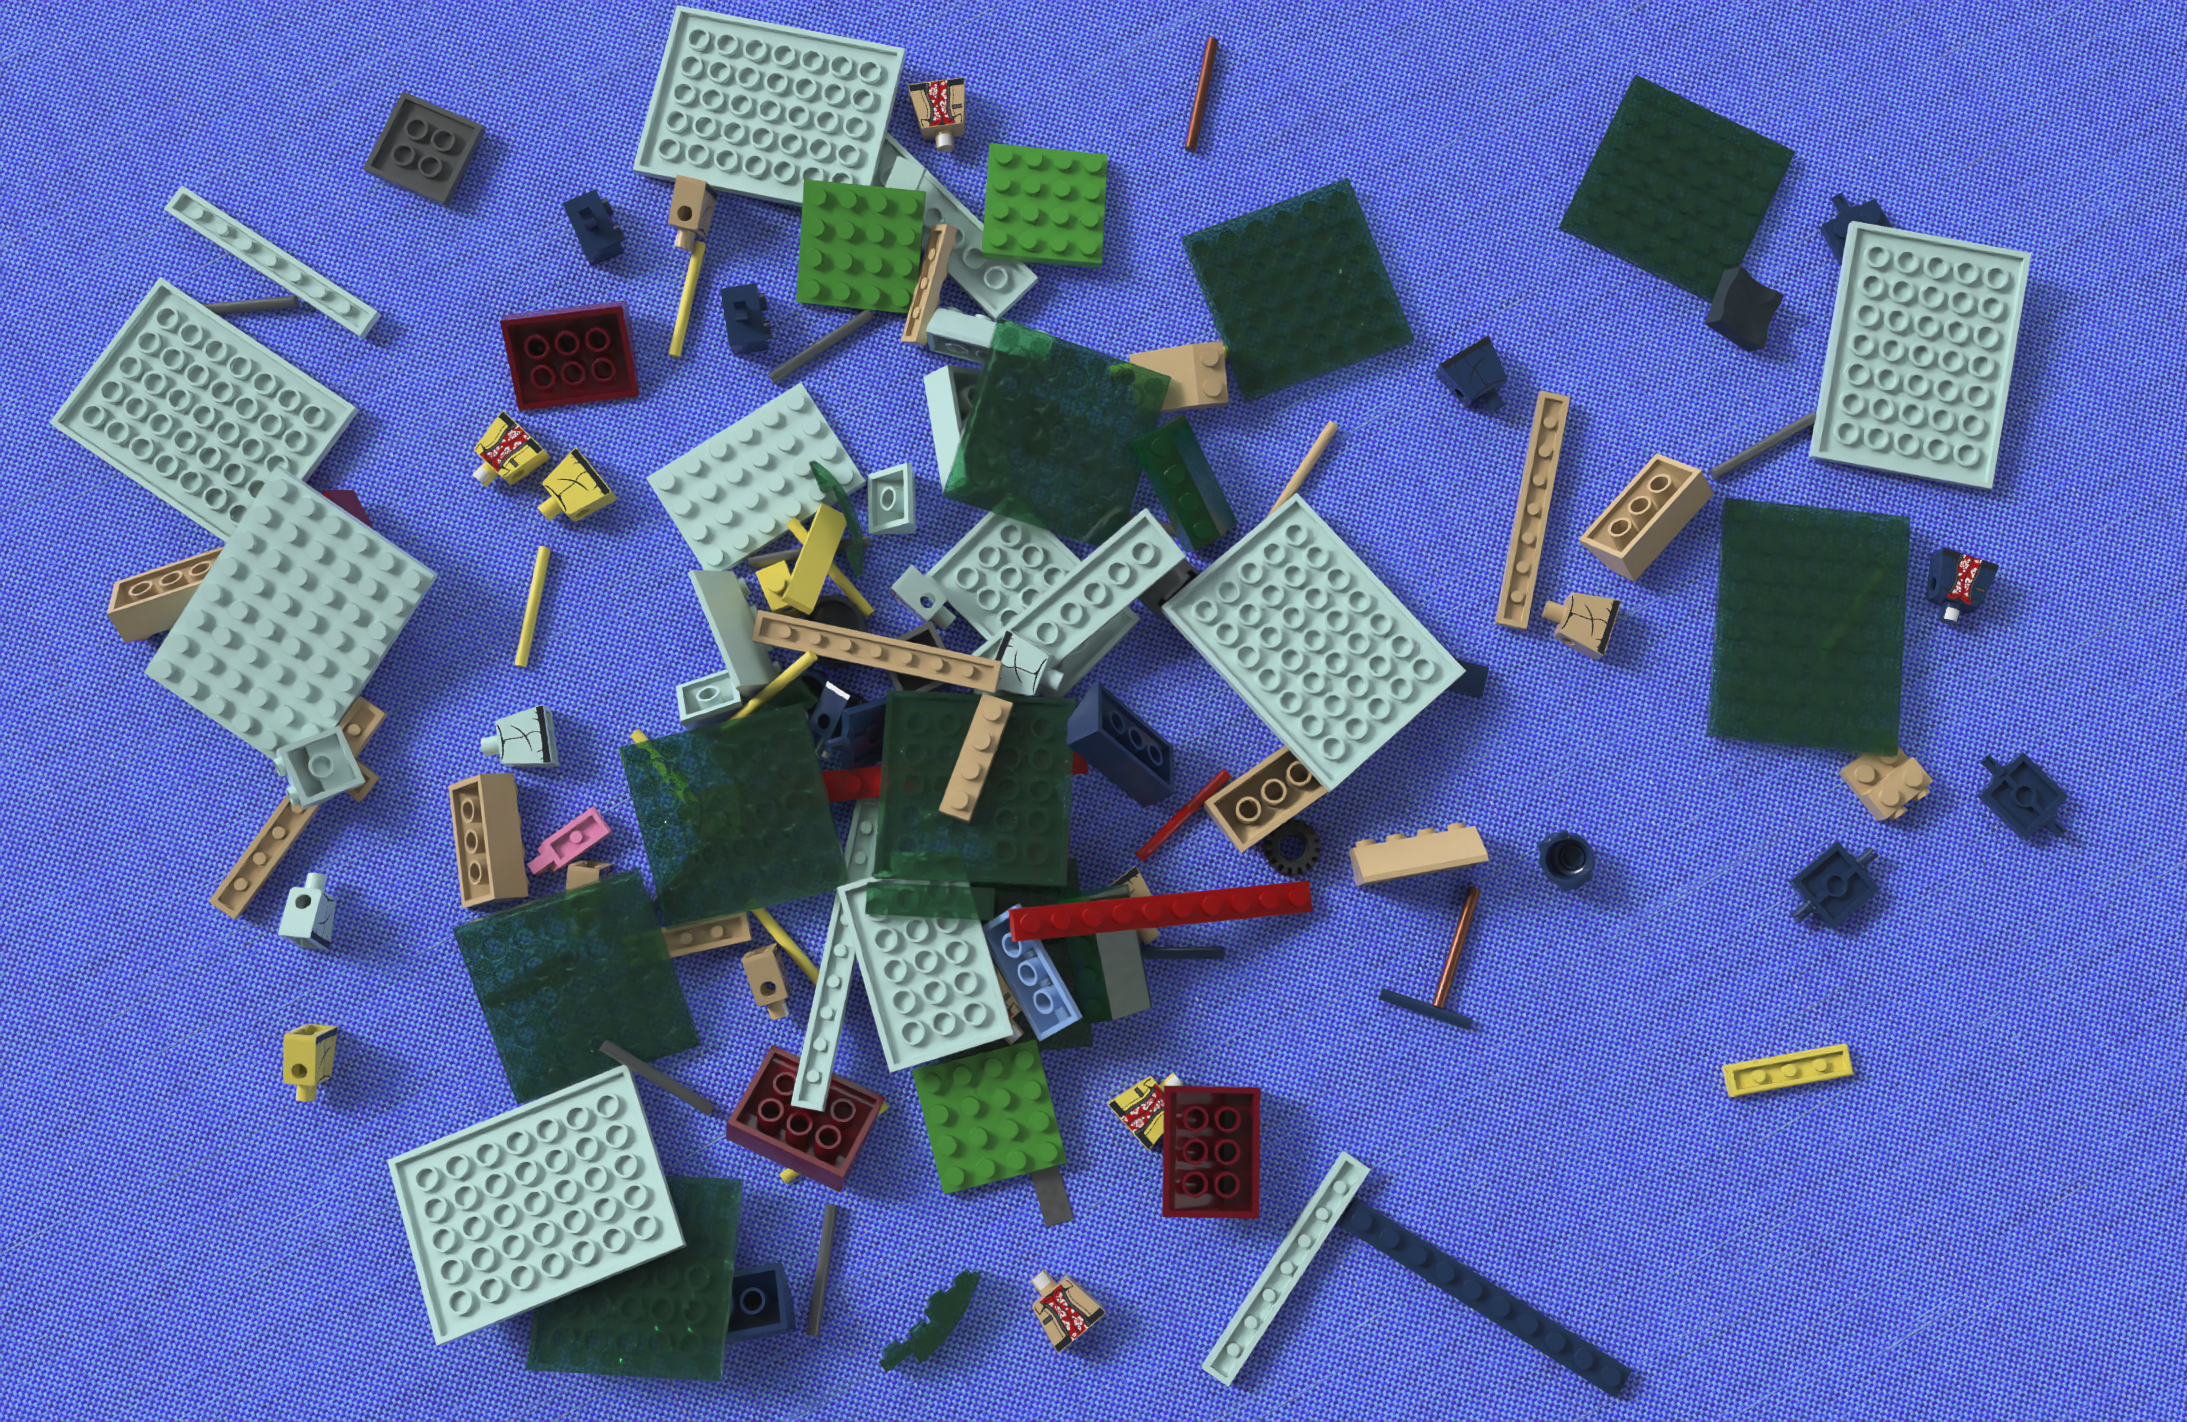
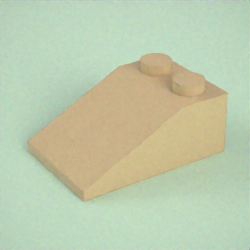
(1196, 375)

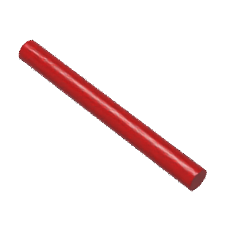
(1182, 815)

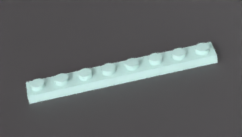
(272, 262)
(1285, 1268)

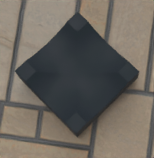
(1743, 309)

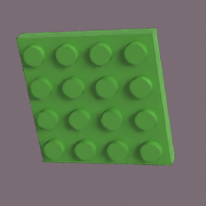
(1044, 206)
(860, 245)
(989, 1116)

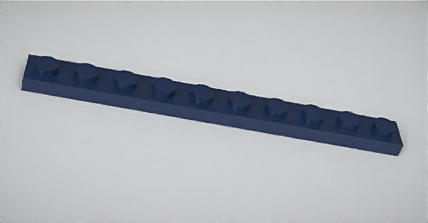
(1485, 1297)

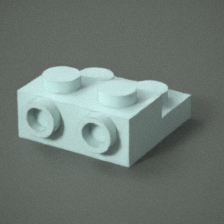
(318, 768)

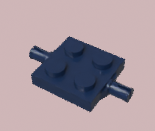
(1836, 229)
(860, 734)
(2022, 796)
(1833, 885)

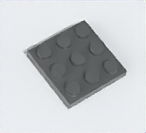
(424, 149)

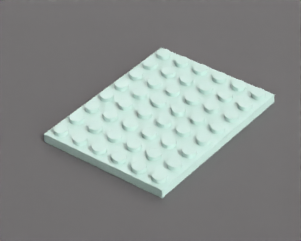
(767, 106)
(1920, 355)
(200, 410)
(290, 618)
(1312, 642)
(535, 1204)

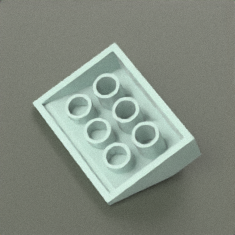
(732, 625)

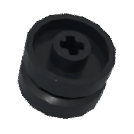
(840, 613)

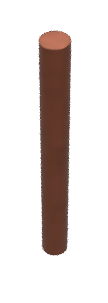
(1201, 94)
(1456, 947)

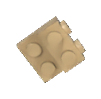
(1886, 783)

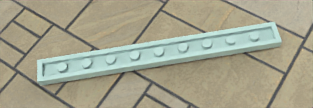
(835, 971)

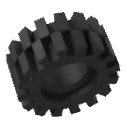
(1292, 866)

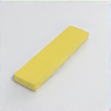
(815, 559)
(1787, 1070)

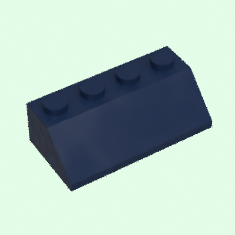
(1122, 746)
(760, 1304)

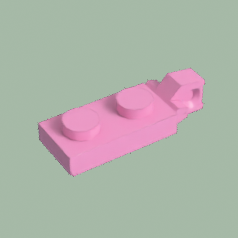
(570, 842)

